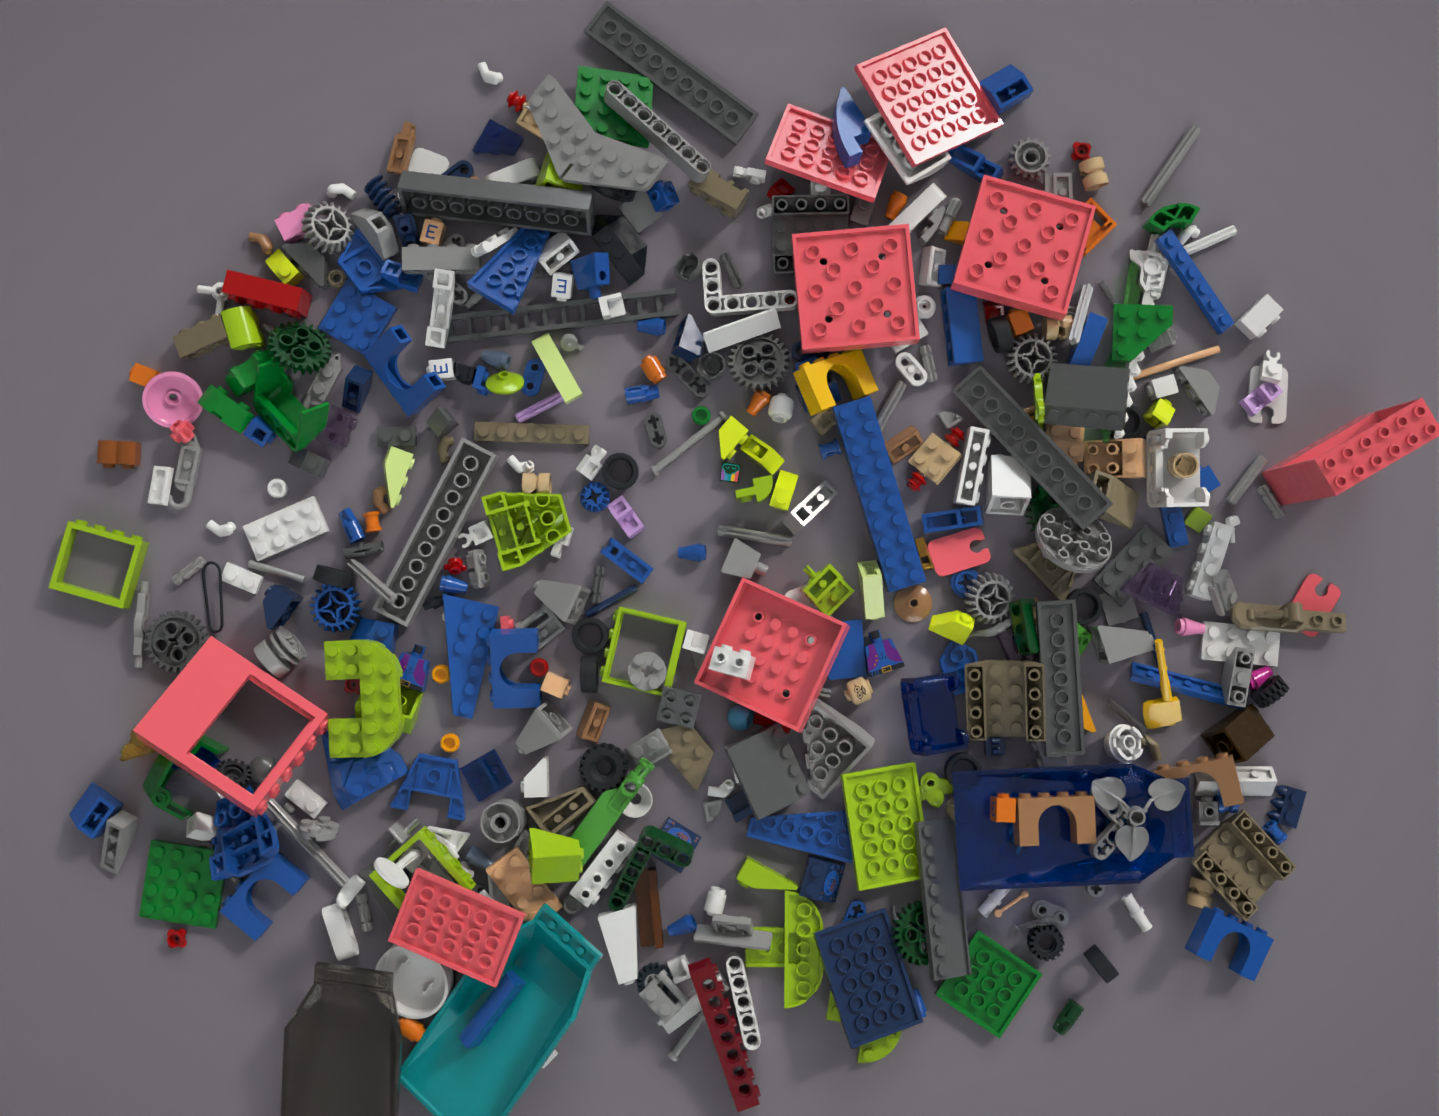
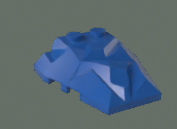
(360, 776)
(241, 841)

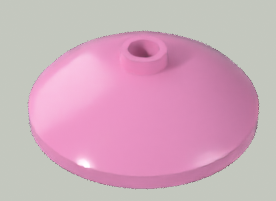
(166, 410)

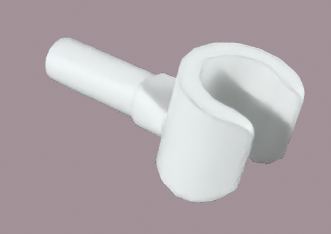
(1232, 521)

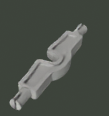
(141, 616)

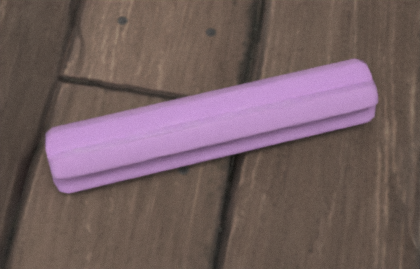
(539, 407)

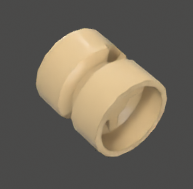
(1093, 173)
(1051, 328)
(1182, 465)
(536, 484)
(1200, 893)

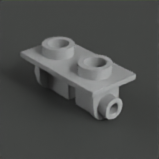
(477, 560)

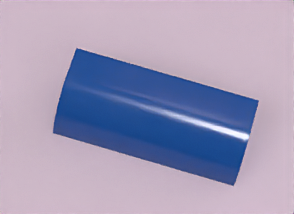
(961, 328)
(492, 1010)

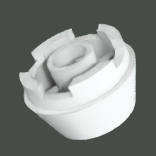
(1123, 743)

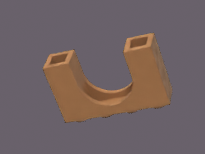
(1221, 768)
(1078, 806)

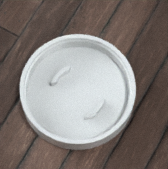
(418, 982)

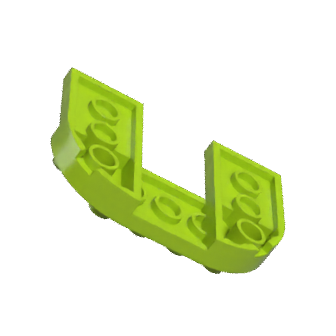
(380, 697)

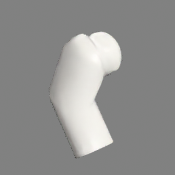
(764, 211)
(520, 467)
(723, 790)

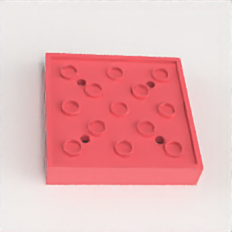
(1023, 247)
(855, 289)
(780, 651)

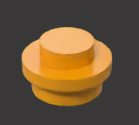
(441, 674)
(450, 742)

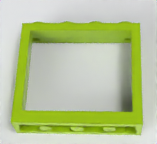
(132, 574)
(614, 636)
(439, 850)

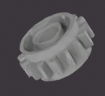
(1036, 151)

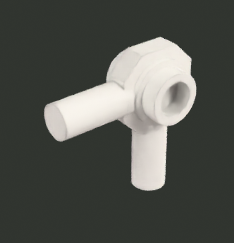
(216, 293)

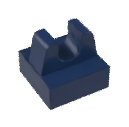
(994, 746)

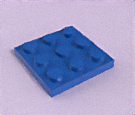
(357, 318)

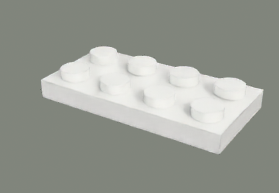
(286, 528)
(1222, 638)

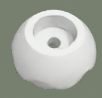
(930, 306)

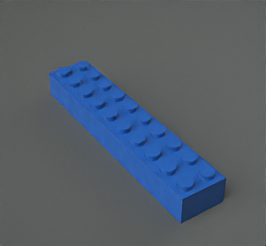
(878, 494)

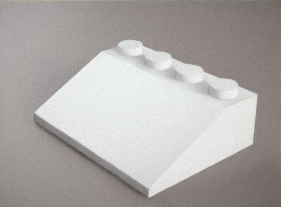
(891, 148)

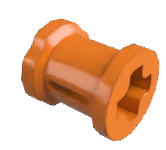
(372, 521)

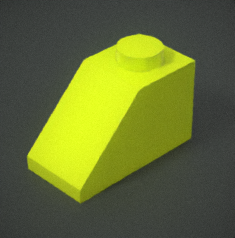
(284, 268)
(1159, 413)
(762, 454)
(783, 490)
(952, 625)

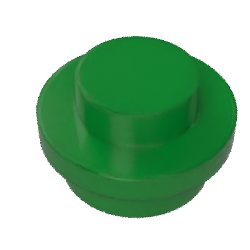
(701, 415)

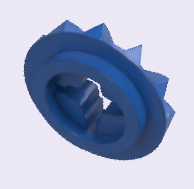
(602, 501)
(959, 589)

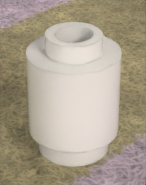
(715, 901)

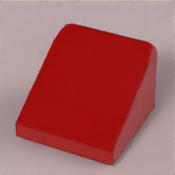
(781, 187)
(992, 309)

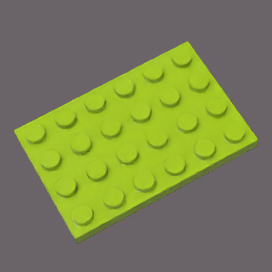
(880, 823)

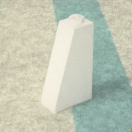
(620, 936)

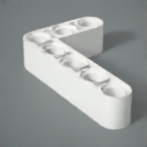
(742, 299)

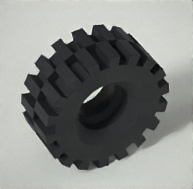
(589, 772)

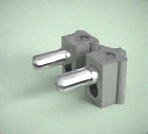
(402, 833)

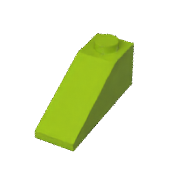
(762, 877)

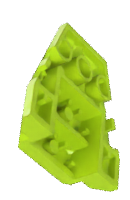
(525, 524)

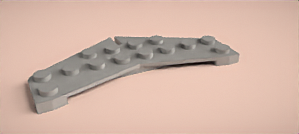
(593, 157)

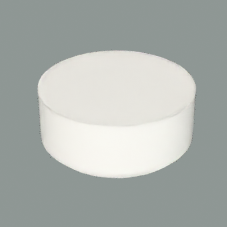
(277, 488)

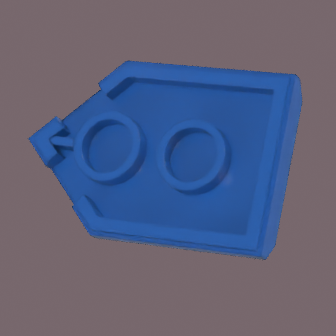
(954, 659)

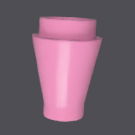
(1188, 627)

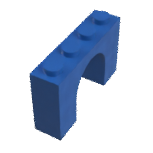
(383, 359)
(504, 691)
(240, 906)
(1214, 926)

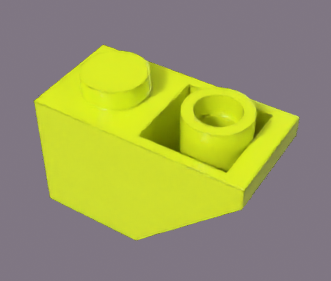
(730, 436)

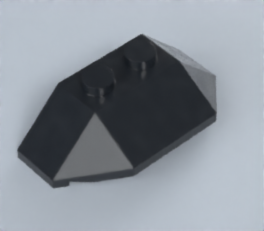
(625, 246)

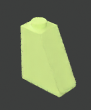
(871, 589)

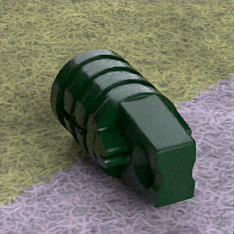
(1067, 1017)

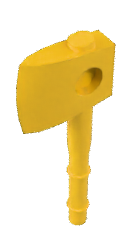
(1164, 710)

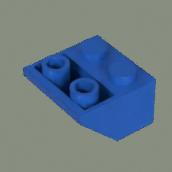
(1006, 88)
(94, 810)

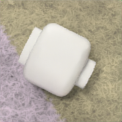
(781, 407)

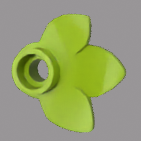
(934, 792)

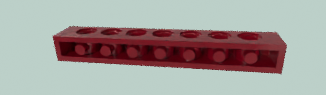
(743, 1097)

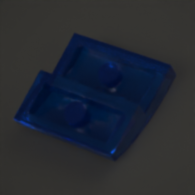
(486, 775)

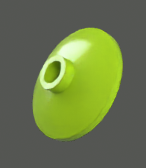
(504, 383)

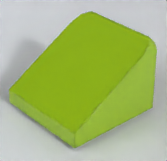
(1197, 519)

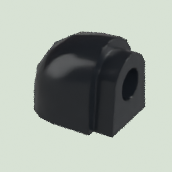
(464, 373)

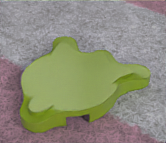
(1038, 403)

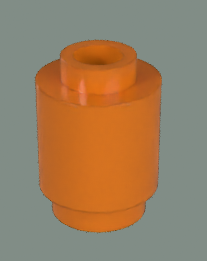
(653, 369)
(412, 1029)

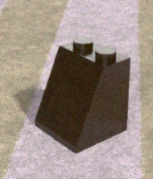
(1239, 734)

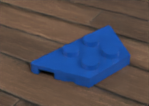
(363, 266)

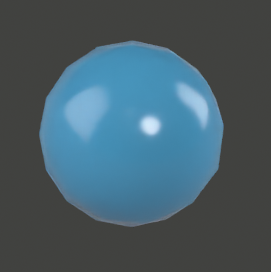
(740, 717)

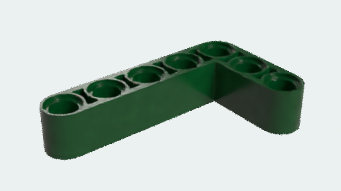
(639, 861)

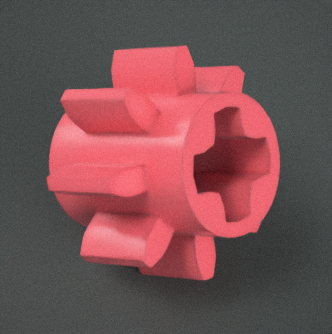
(182, 431)

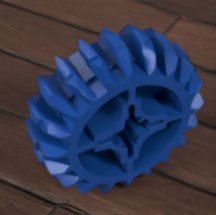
(333, 600)

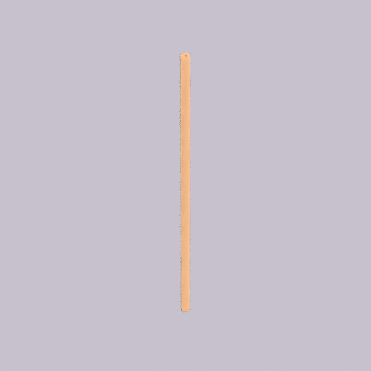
(1162, 367)

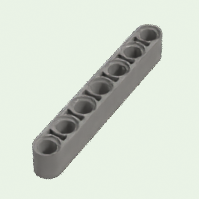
(654, 123)

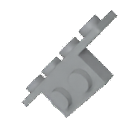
(733, 932)

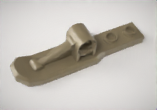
(1286, 618)

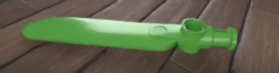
(608, 810)

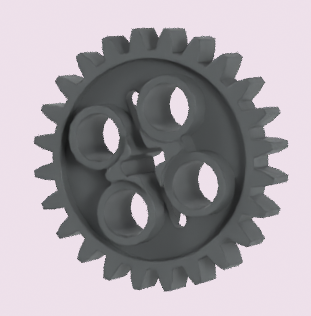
(760, 378)
(162, 631)

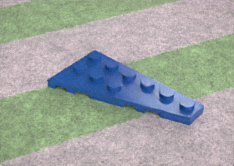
(466, 633)

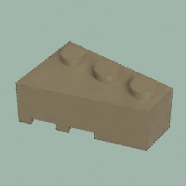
(720, 194)
(201, 338)
(561, 811)

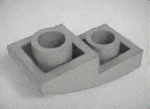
(934, 221)

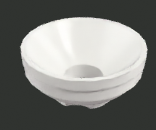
(641, 808)

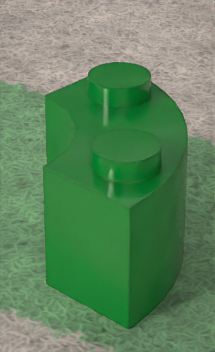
(1172, 216)
(242, 377)
(225, 408)

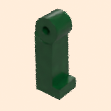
(1024, 626)

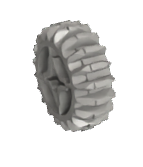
(318, 232)
(1023, 358)
(989, 613)

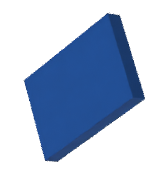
(851, 657)

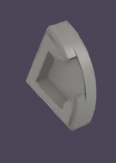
(949, 419)
(712, 808)

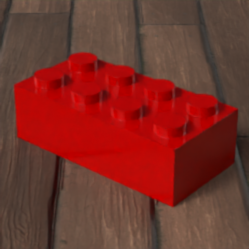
(266, 294)

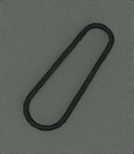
(206, 597)

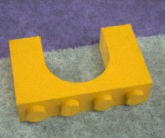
(813, 379)

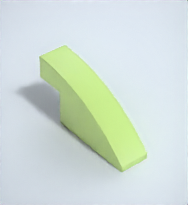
(557, 368)

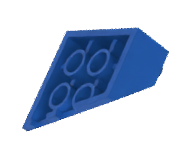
(377, 630)

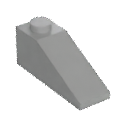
(809, 507)
(117, 840)

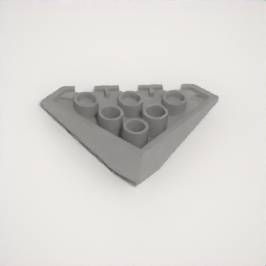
(832, 747)

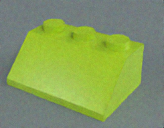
(410, 703)

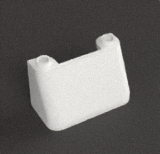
(1163, 488)

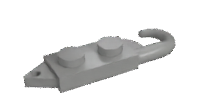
(324, 382)
(187, 472)

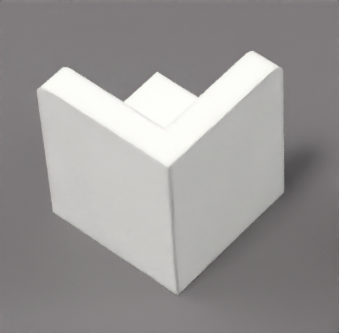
(612, 306)
(695, 641)
(201, 827)
(679, 968)

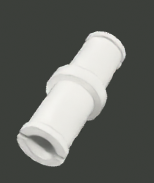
(992, 901)
(1136, 912)

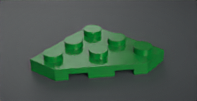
(1137, 328)

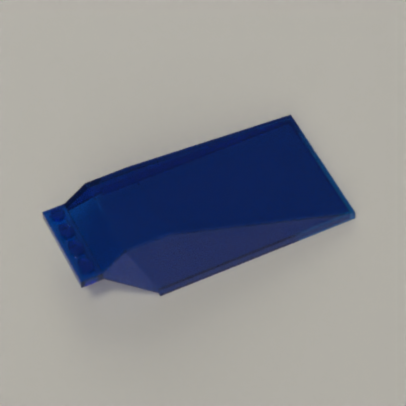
(993, 861)

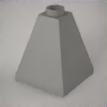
(563, 599)
(542, 729)

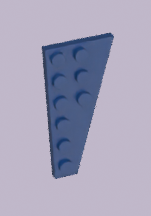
(510, 269)
(811, 832)

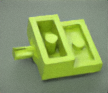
(826, 588)

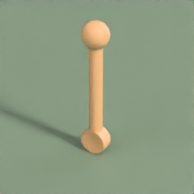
(998, 912)

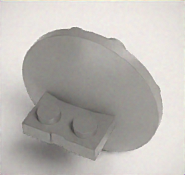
(1069, 545)

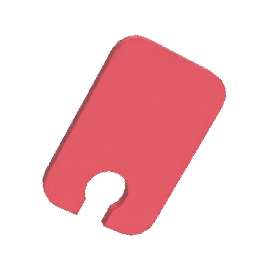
(953, 552)
(1311, 601)

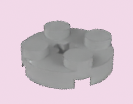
(637, 676)
(321, 828)

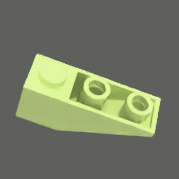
(395, 470)

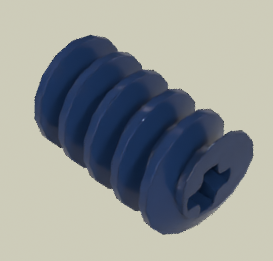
(381, 197)

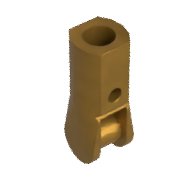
(922, 552)

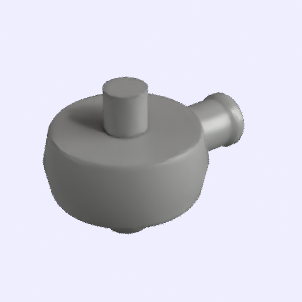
(570, 343)

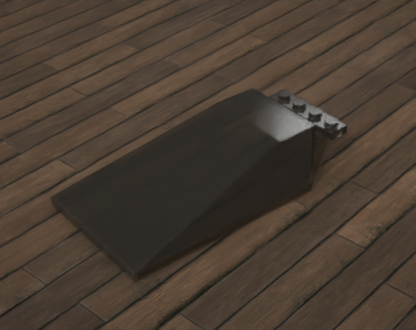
(343, 1046)

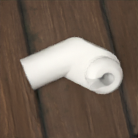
(489, 76)
(340, 188)
(1191, 231)
(221, 530)

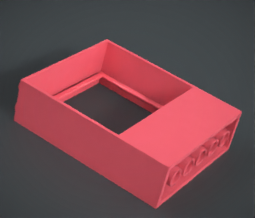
(1352, 453)
(199, 698)

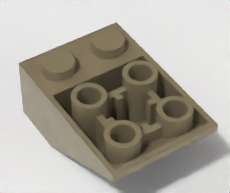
(1122, 497)

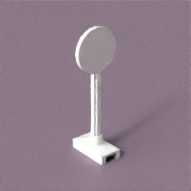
(411, 859)

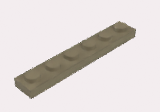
(531, 433)

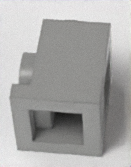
(1200, 808)

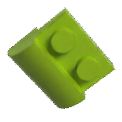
(243, 328)
(761, 489)

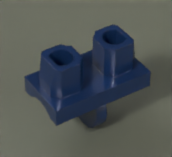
(407, 229)

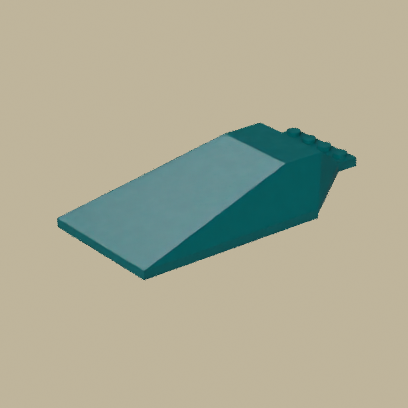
(496, 1073)

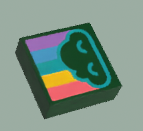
(730, 472)

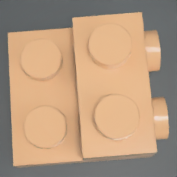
(1069, 439)

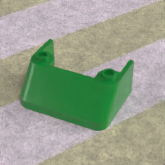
(283, 410)
(160, 774)

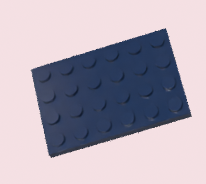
(867, 978)

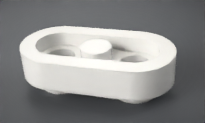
(911, 369)

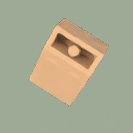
(1118, 457)

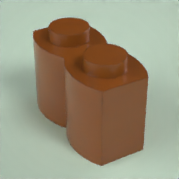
(119, 453)

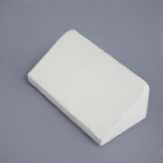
(931, 259)

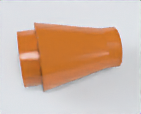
(896, 203)
(758, 402)

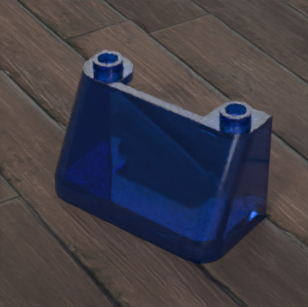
(932, 714)

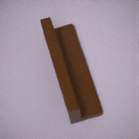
(649, 909)

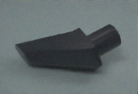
(435, 602)

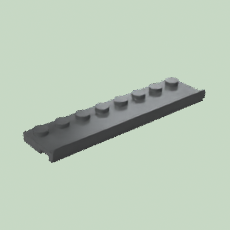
(942, 899)

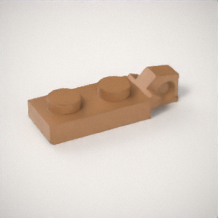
(402, 150)

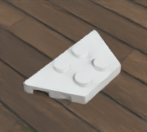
(445, 836)

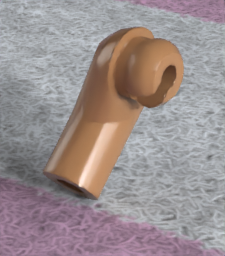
(263, 240)
(378, 499)

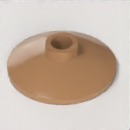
(905, 610)

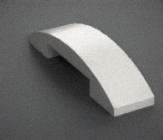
(441, 308)

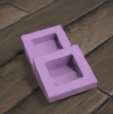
(1260, 397)
(626, 517)

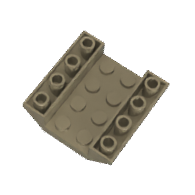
(1005, 699)
(1241, 862)

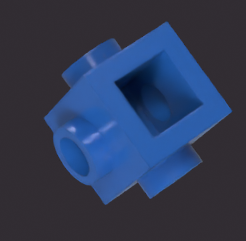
(663, 196)

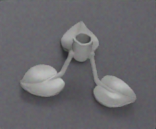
(1134, 840)

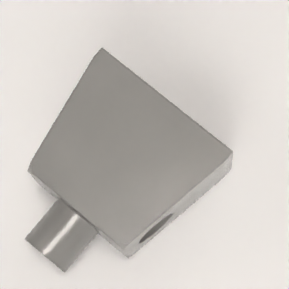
(743, 561)

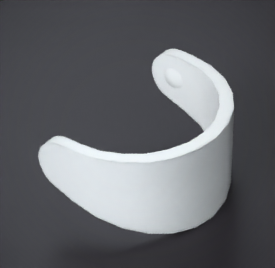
(349, 891)

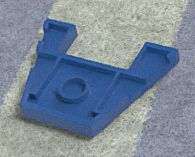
(433, 776)

